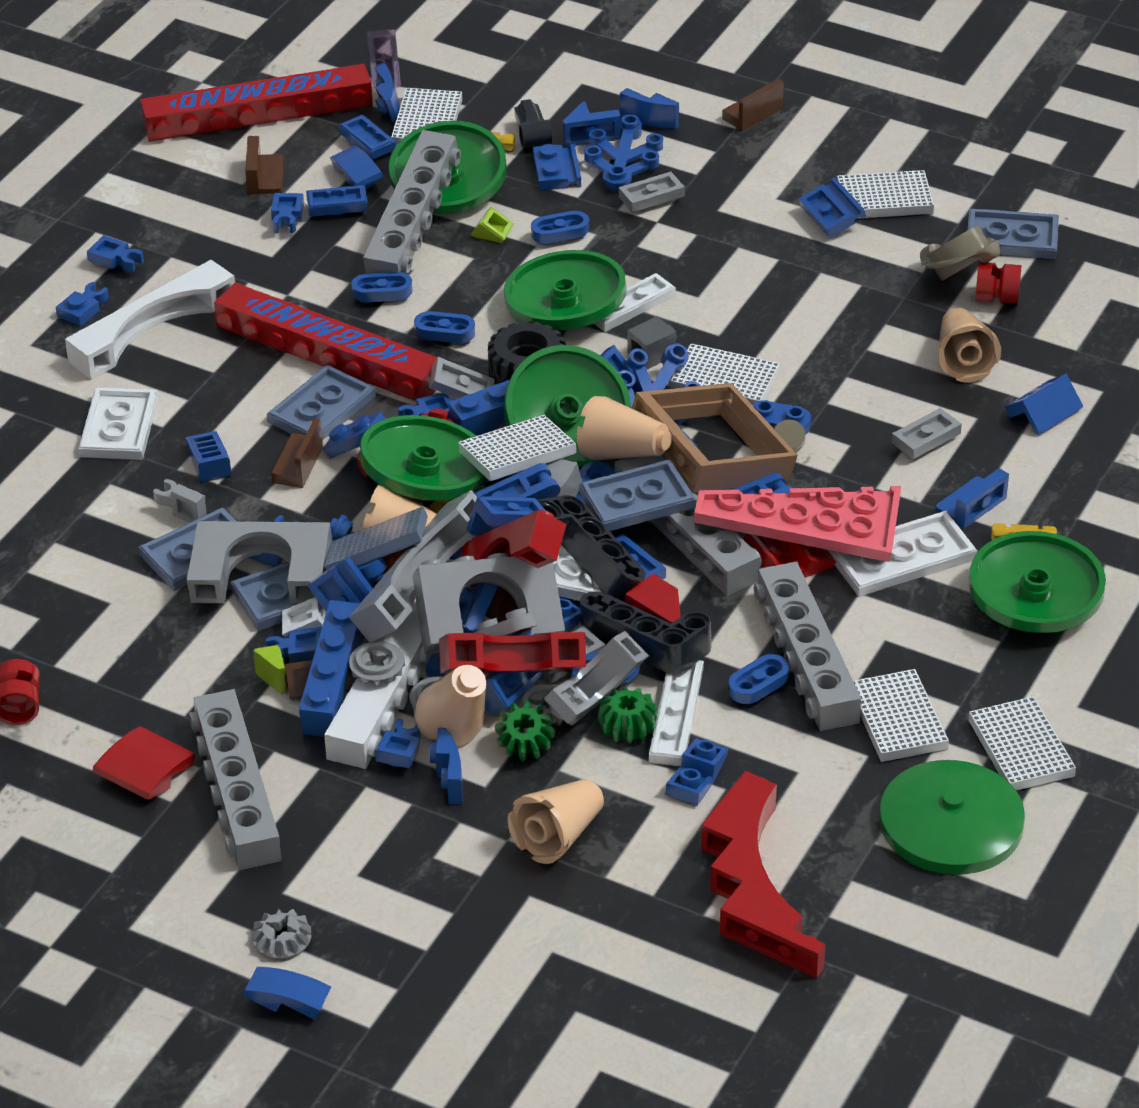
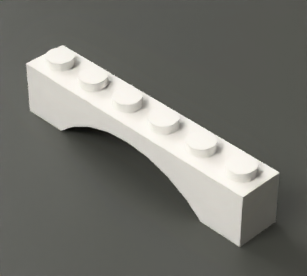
(102, 343)

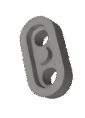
(516, 622)

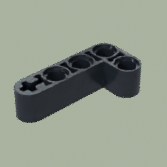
(595, 547)
(669, 646)

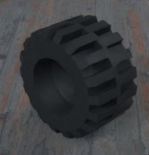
(516, 343)

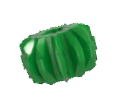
(627, 715)
(537, 734)

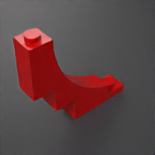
(754, 908)

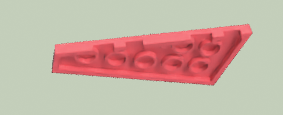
(814, 517)

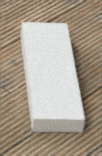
(639, 299)

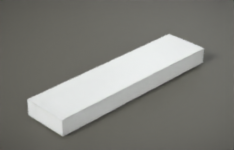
(675, 716)

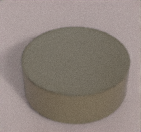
(792, 433)

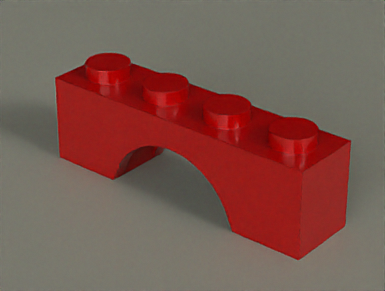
(531, 538)
(514, 653)

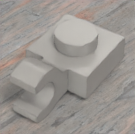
(186, 503)

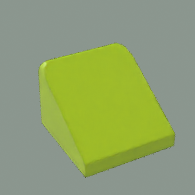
(492, 226)
(270, 667)

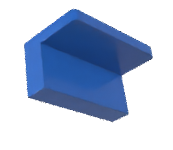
(1047, 403)
(975, 498)
(497, 511)

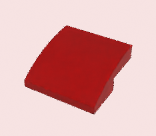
(779, 552)
(143, 762)

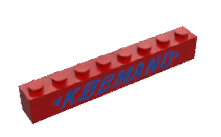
(256, 102)
(325, 341)

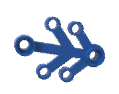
(618, 174)
(671, 364)

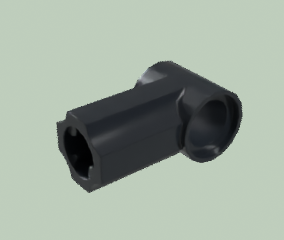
(533, 128)

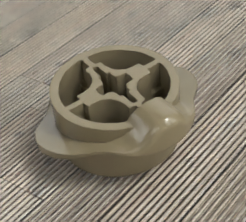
(959, 252)

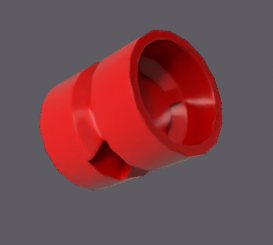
(998, 283)
(19, 691)

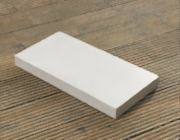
(917, 551)

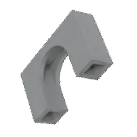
(224, 544)
(440, 585)

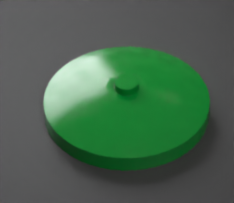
(477, 174)
(565, 289)
(559, 385)
(419, 457)
(1037, 581)
(952, 817)

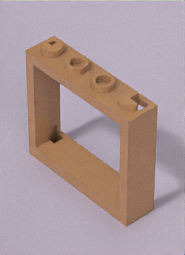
(712, 400)

